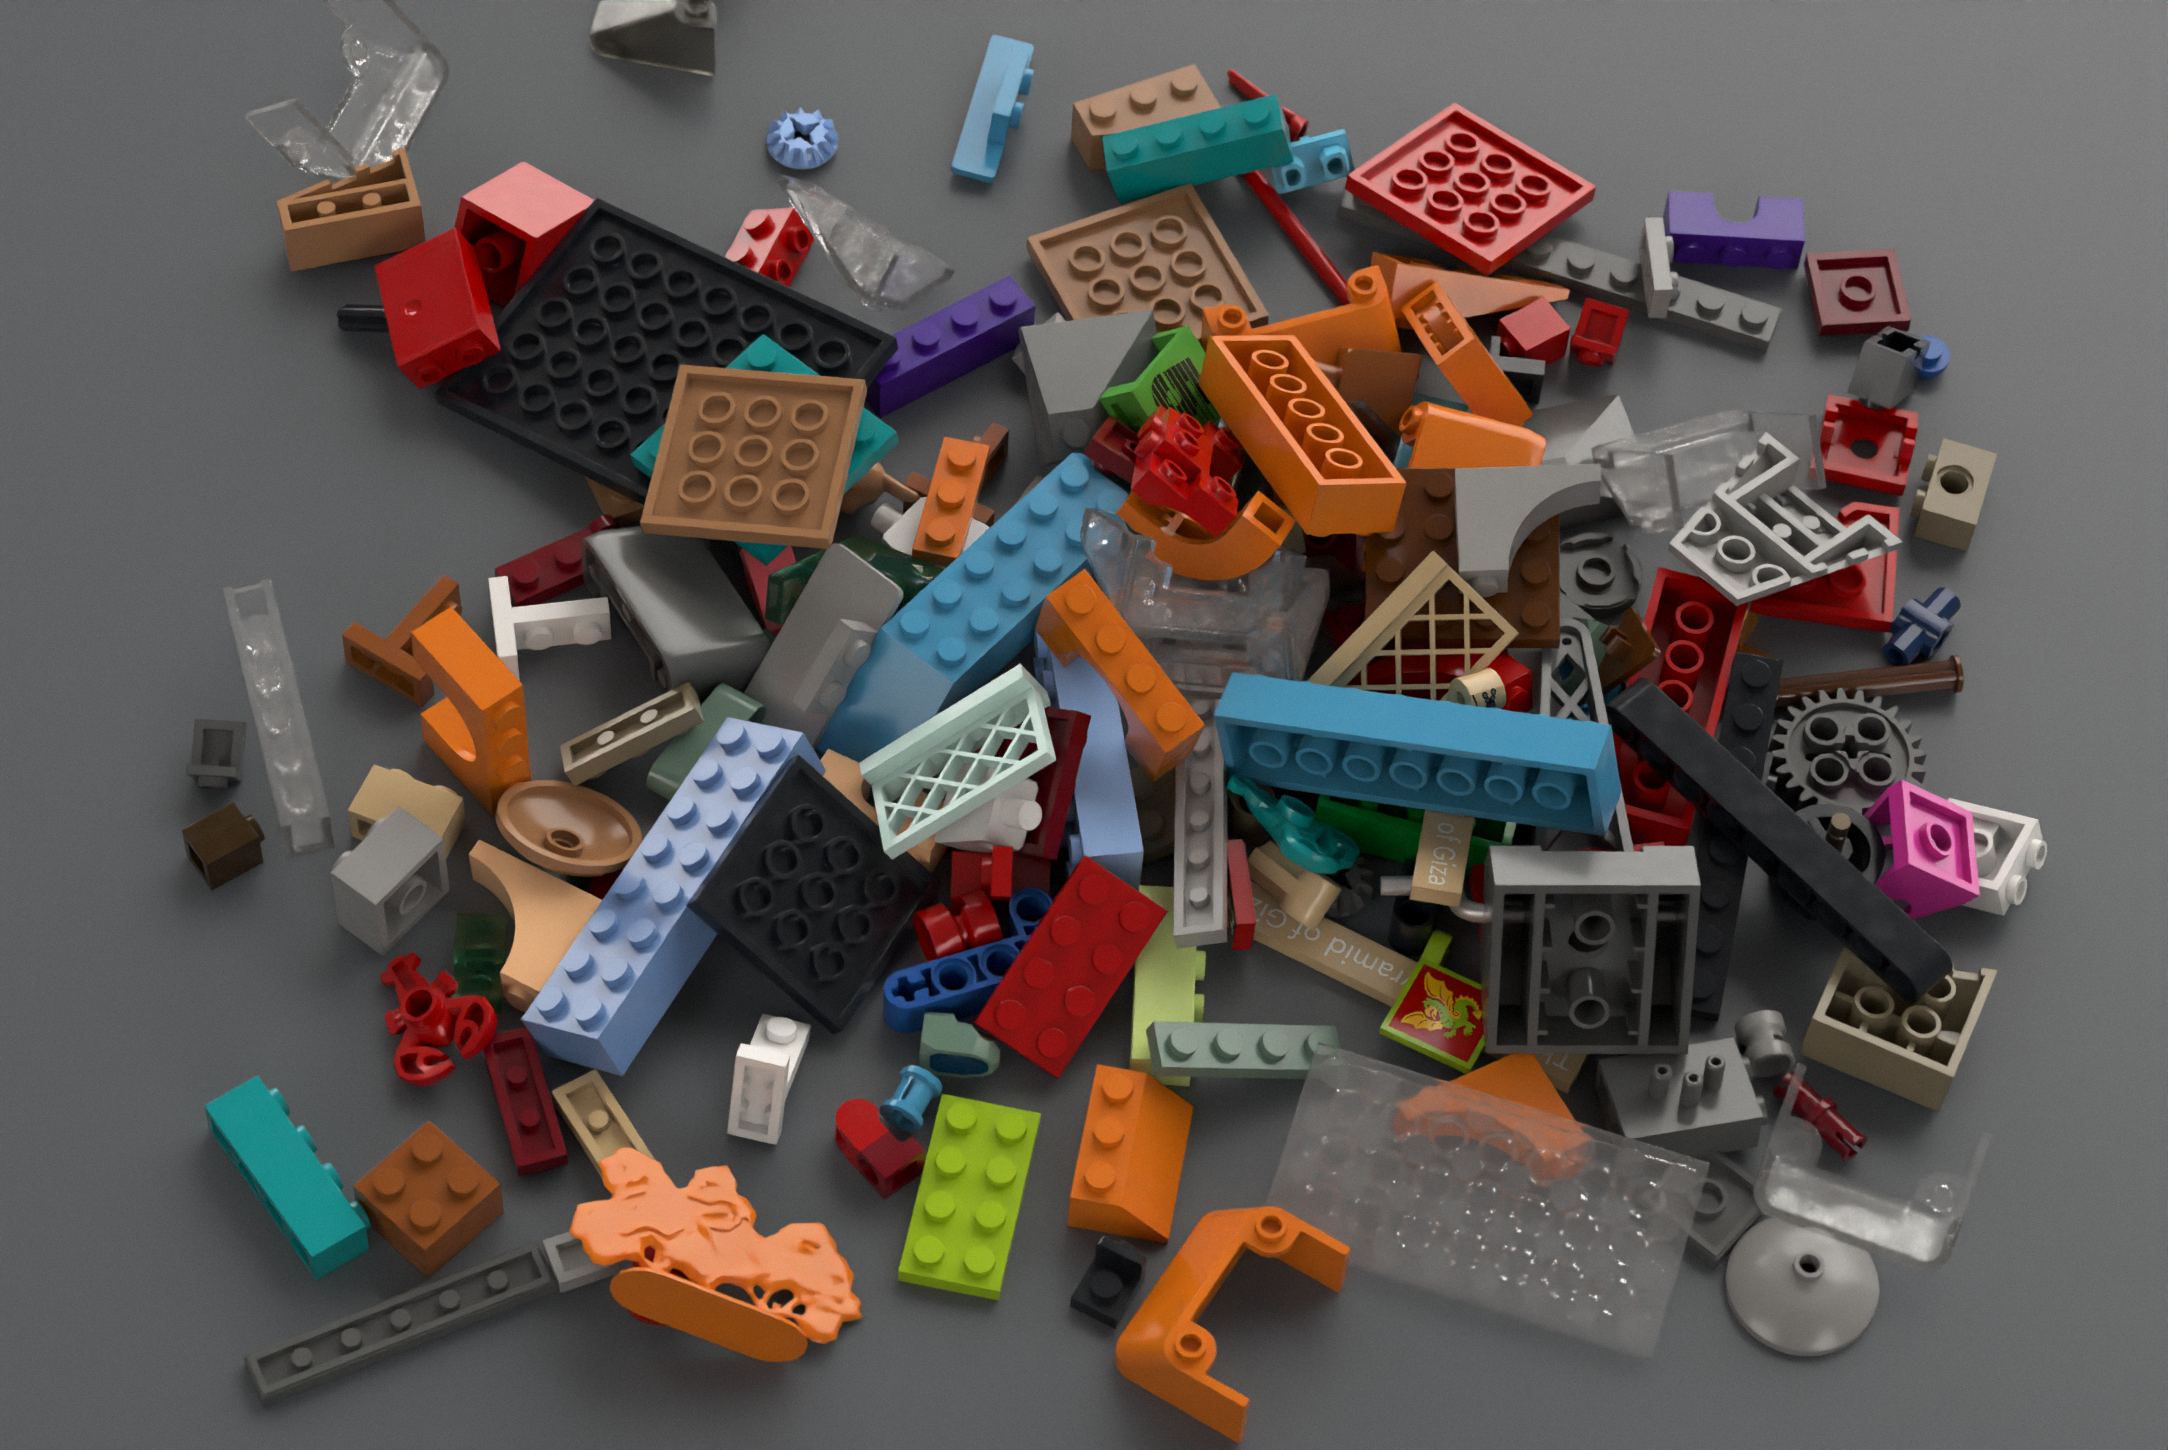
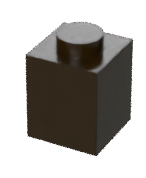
(224, 845)

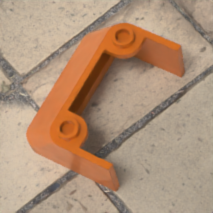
(1171, 1352)

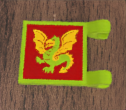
(1438, 1010)

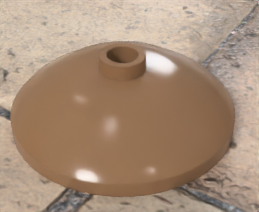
(567, 828)

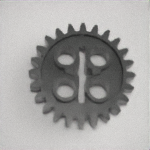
(1845, 754)

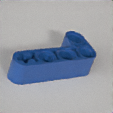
(908, 990)

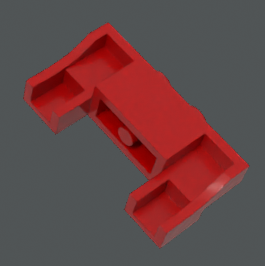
(1176, 464)

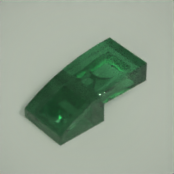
(480, 956)

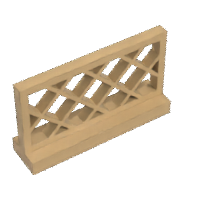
(1395, 614)

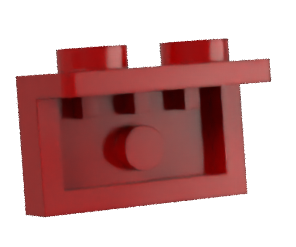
(772, 243)

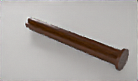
(1873, 681)

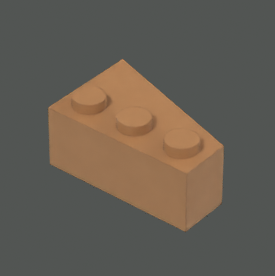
(1135, 106)
(354, 218)

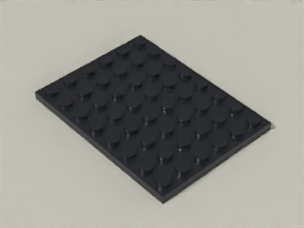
(609, 323)

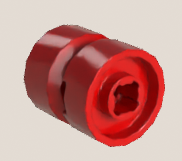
(956, 929)

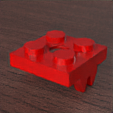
(1889, 430)

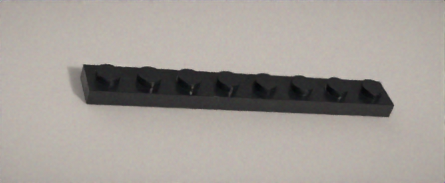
(1719, 861)

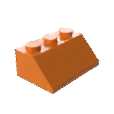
(1130, 1156)

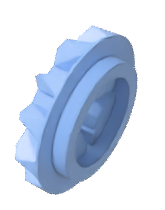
(797, 152)

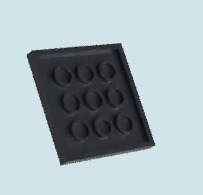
(813, 895)

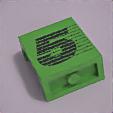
(1167, 381)

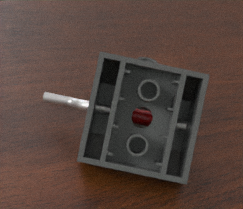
(1641, 903)

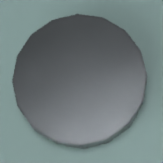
(1599, 574)

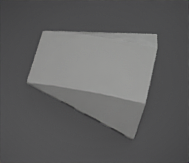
(1768, 534)

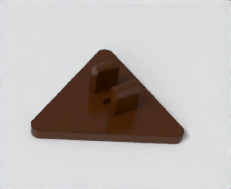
(1627, 650)

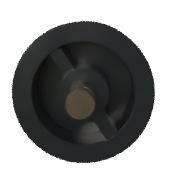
(1850, 835)

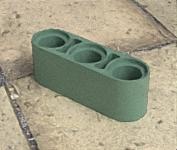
(685, 750)

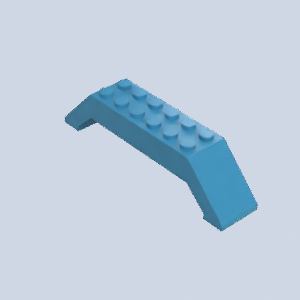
(972, 613)

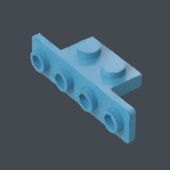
(994, 108)

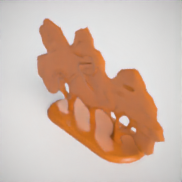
(712, 1240)

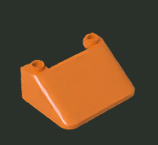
(1362, 324)

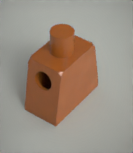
(1376, 377)

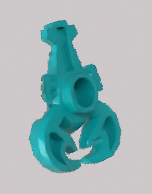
(1295, 831)

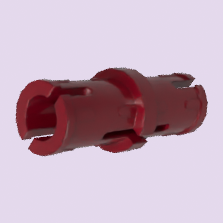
(1824, 1117)

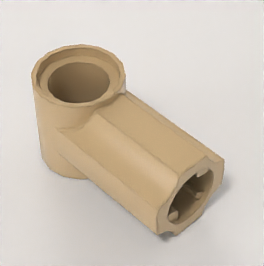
(1300, 892)

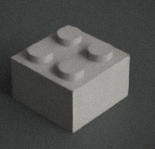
(389, 880)

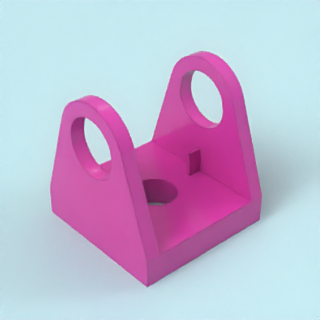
(1926, 873)

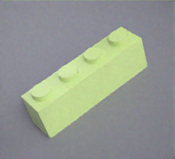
(1164, 985)

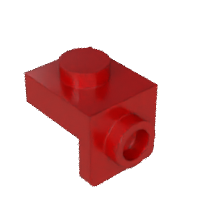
(1598, 333)

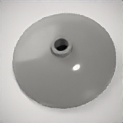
(1796, 1308)

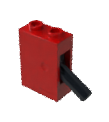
(431, 309)

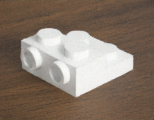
(2005, 852)

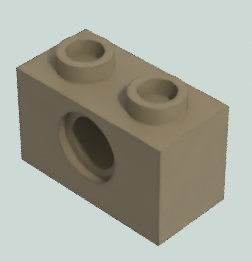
(1954, 494)

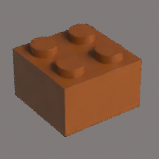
(429, 1199)

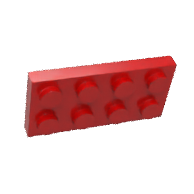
(1070, 967)

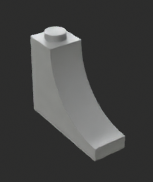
(1503, 506)

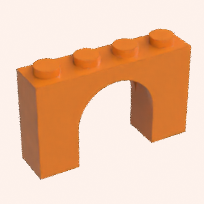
(1084, 623)
(483, 719)

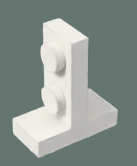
(544, 624)
(765, 1076)

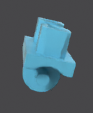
(1315, 162)

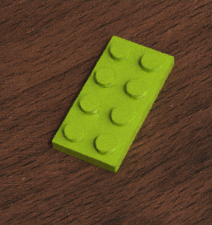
(969, 1197)

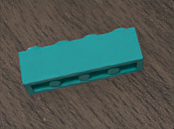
(1197, 148)
(288, 1177)

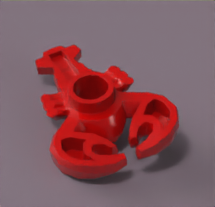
(433, 1019)

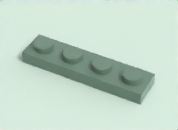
(1235, 1049)

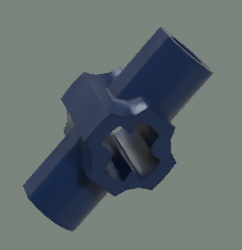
(1921, 627)

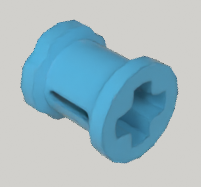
(911, 1098)

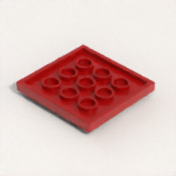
(1470, 188)

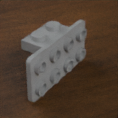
(823, 643)

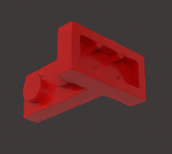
(998, 873)

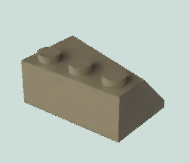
(1892, 1041)

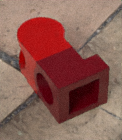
(875, 1150)

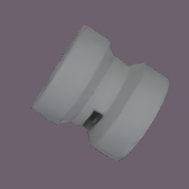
(1764, 1042)

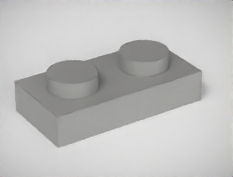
(1655, 256)

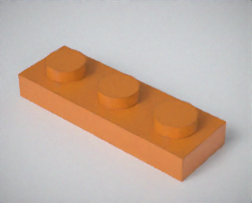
(951, 501)

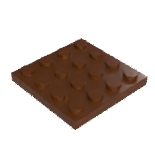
(1428, 525)

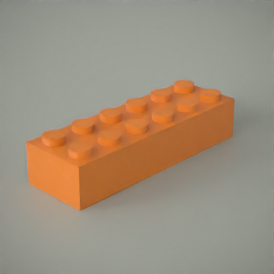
(1302, 435)

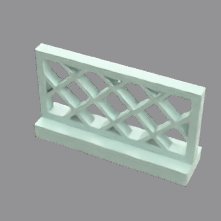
(947, 744)

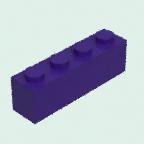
(951, 344)

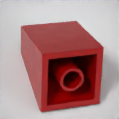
(517, 225)

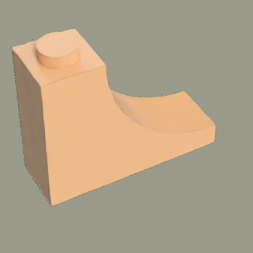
(545, 917)

